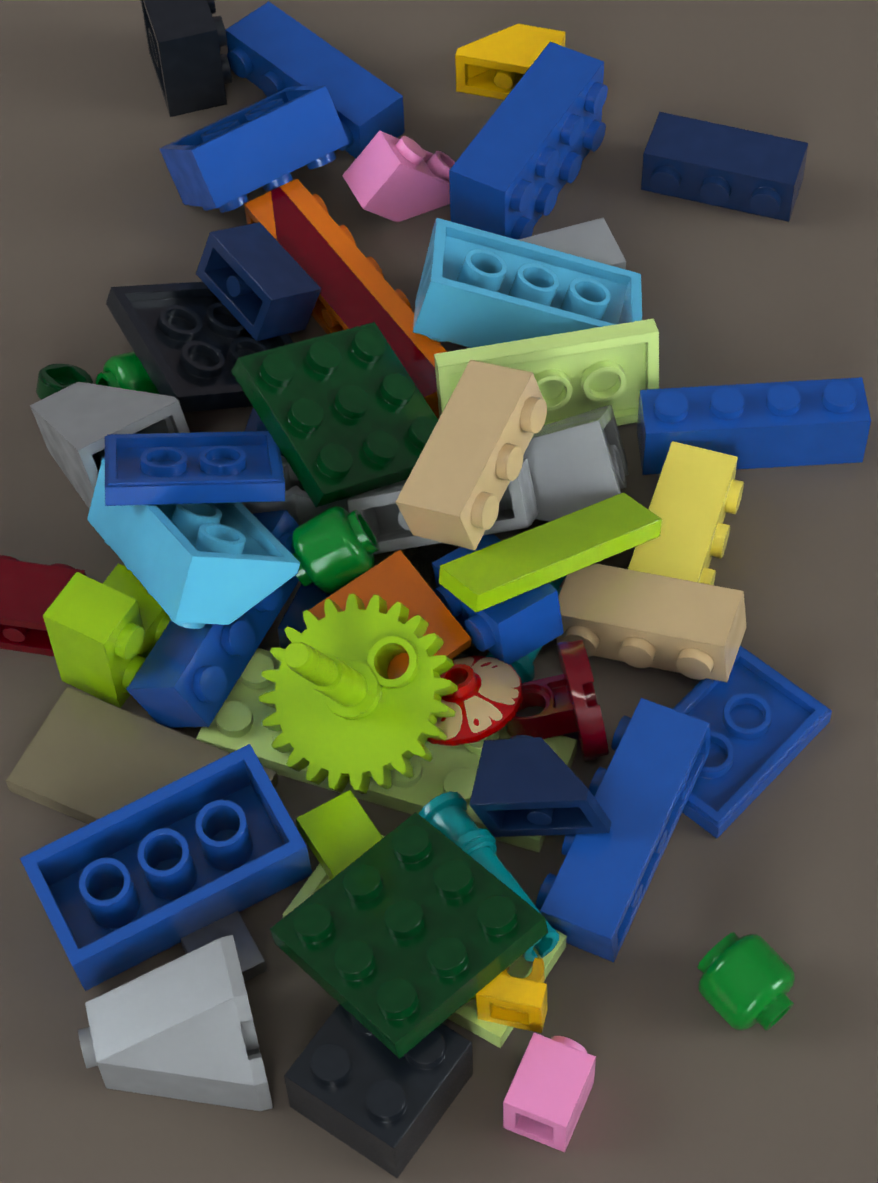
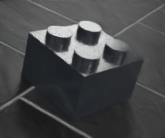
(186, 53)
(373, 1097)

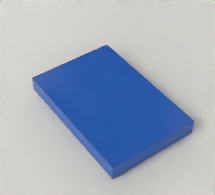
(192, 468)
(755, 733)

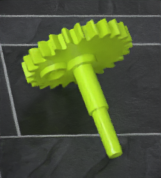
(342, 706)

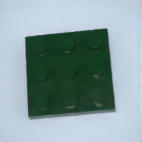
(339, 411)
(408, 933)

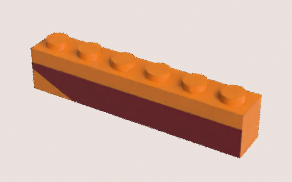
(350, 283)

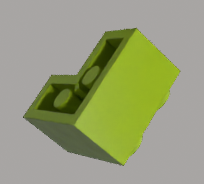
(104, 632)

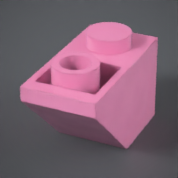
(399, 178)

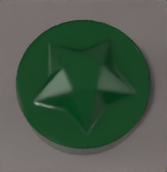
(59, 376)

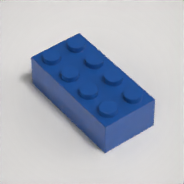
(531, 145)
(167, 866)

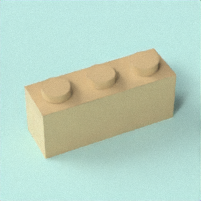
(472, 455)
(654, 620)

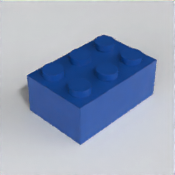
(255, 148)

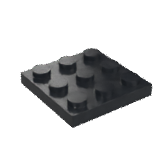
(187, 342)

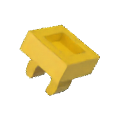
(515, 1000)

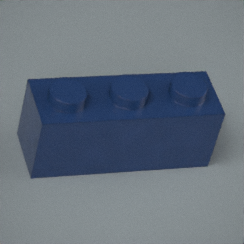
(724, 166)

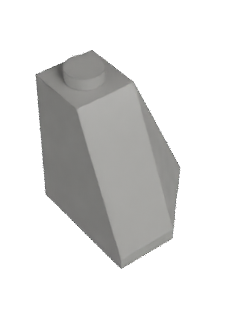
(84, 413)
(576, 463)
(181, 1033)

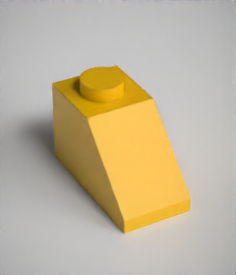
(500, 60)

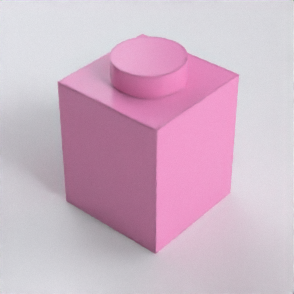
(549, 1090)

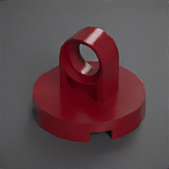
(567, 704)

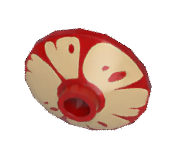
(484, 702)

